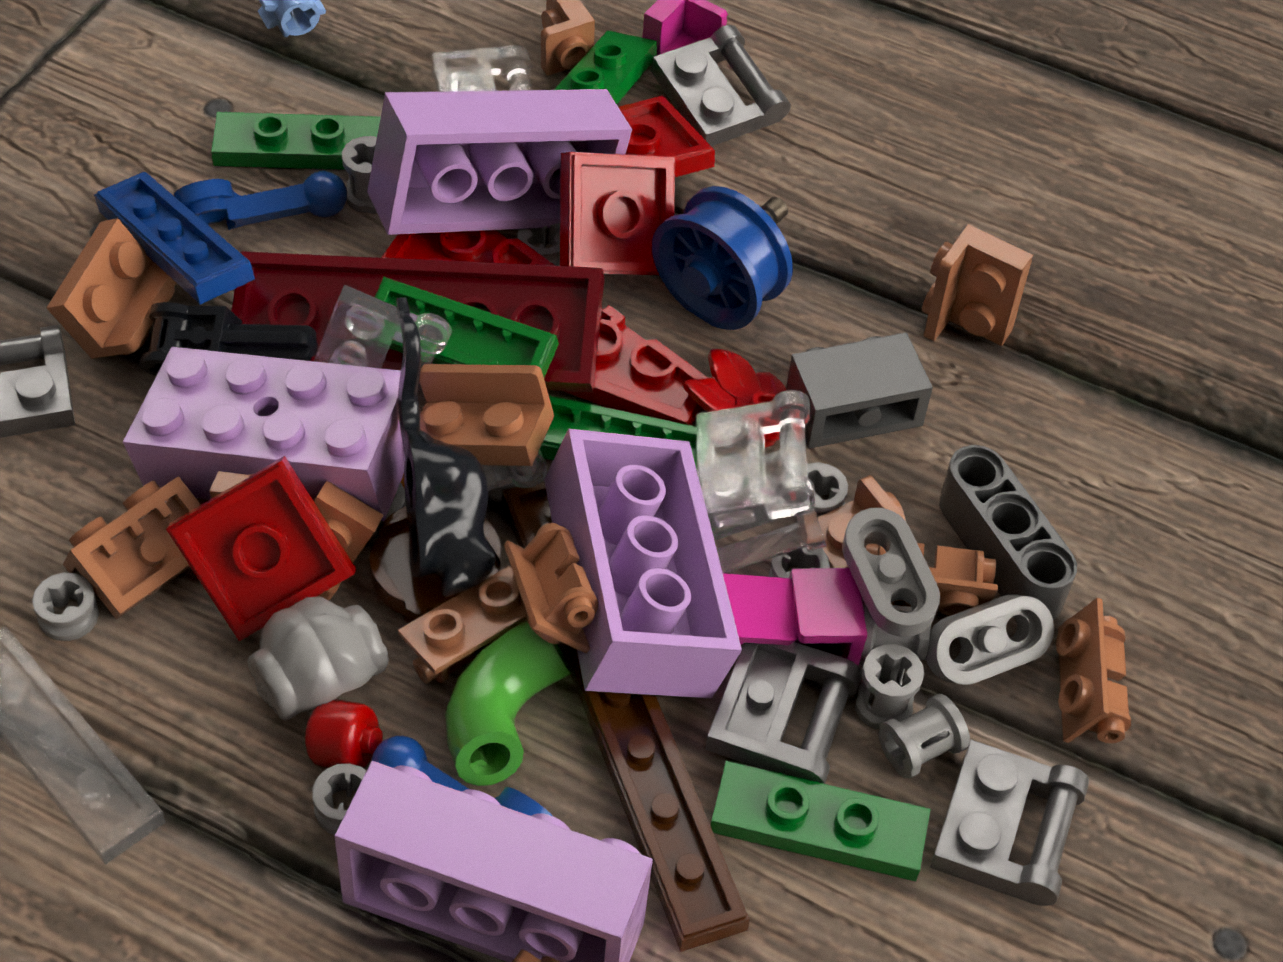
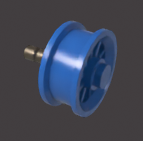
(724, 256)

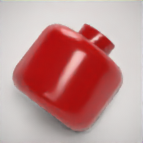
(342, 734)

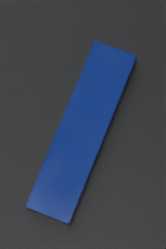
(175, 237)

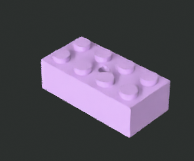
(484, 156)
(250, 410)
(649, 561)
(488, 872)

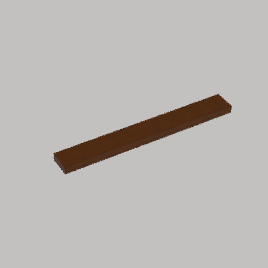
(650, 784)

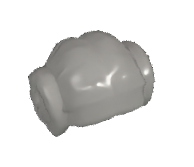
(315, 655)

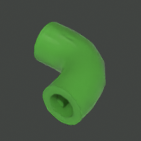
(488, 698)

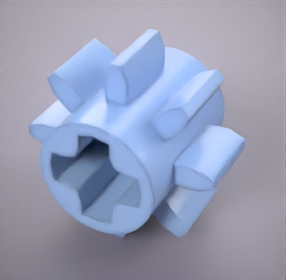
(291, 16)

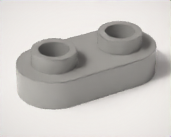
(891, 576)
(984, 639)

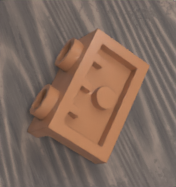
(976, 286)
(110, 293)
(488, 410)
(133, 552)

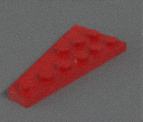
(629, 370)

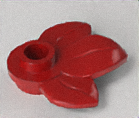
(734, 385)

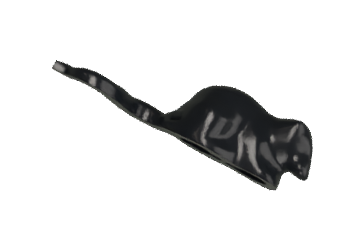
(442, 488)

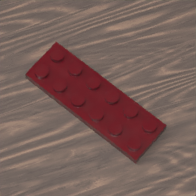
(546, 297)

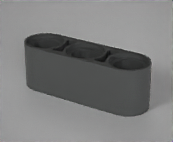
(1000, 517)

